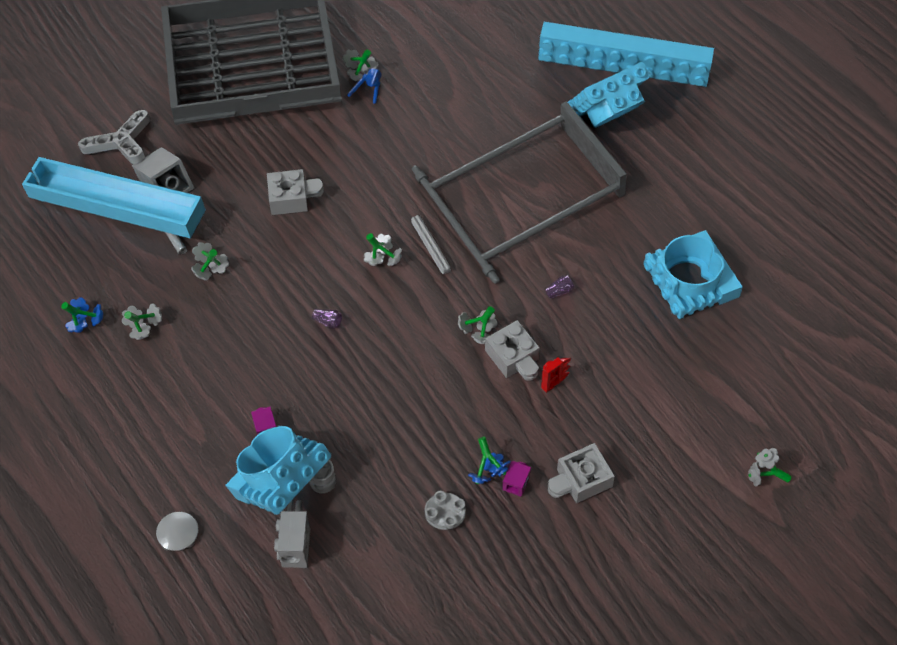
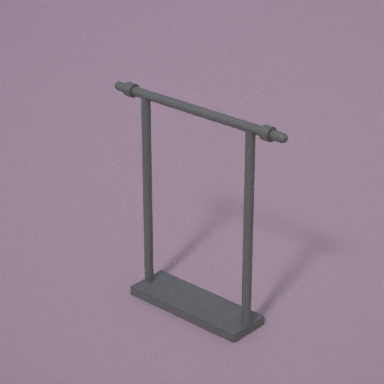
(585, 141)

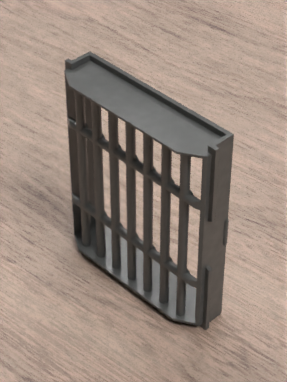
(251, 104)

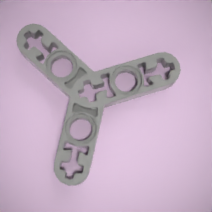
(120, 140)

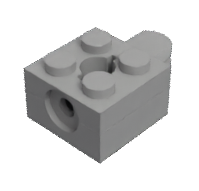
(292, 199)
(510, 358)
(575, 471)
(294, 537)

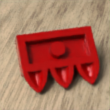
(554, 373)

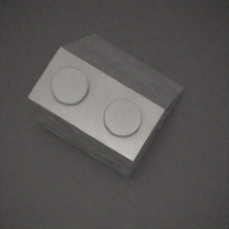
(163, 170)

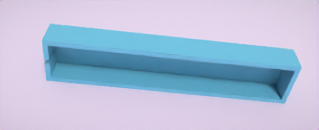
(620, 51)
(114, 197)

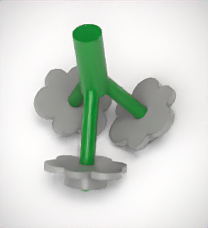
(366, 63)
(381, 244)
(208, 256)
(135, 320)
(485, 323)
(767, 459)

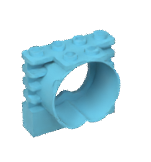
(611, 96)
(688, 297)
(276, 468)

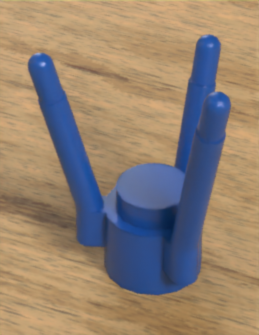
(372, 79)

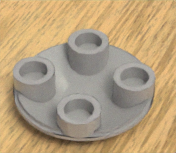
(445, 510)
(177, 531)

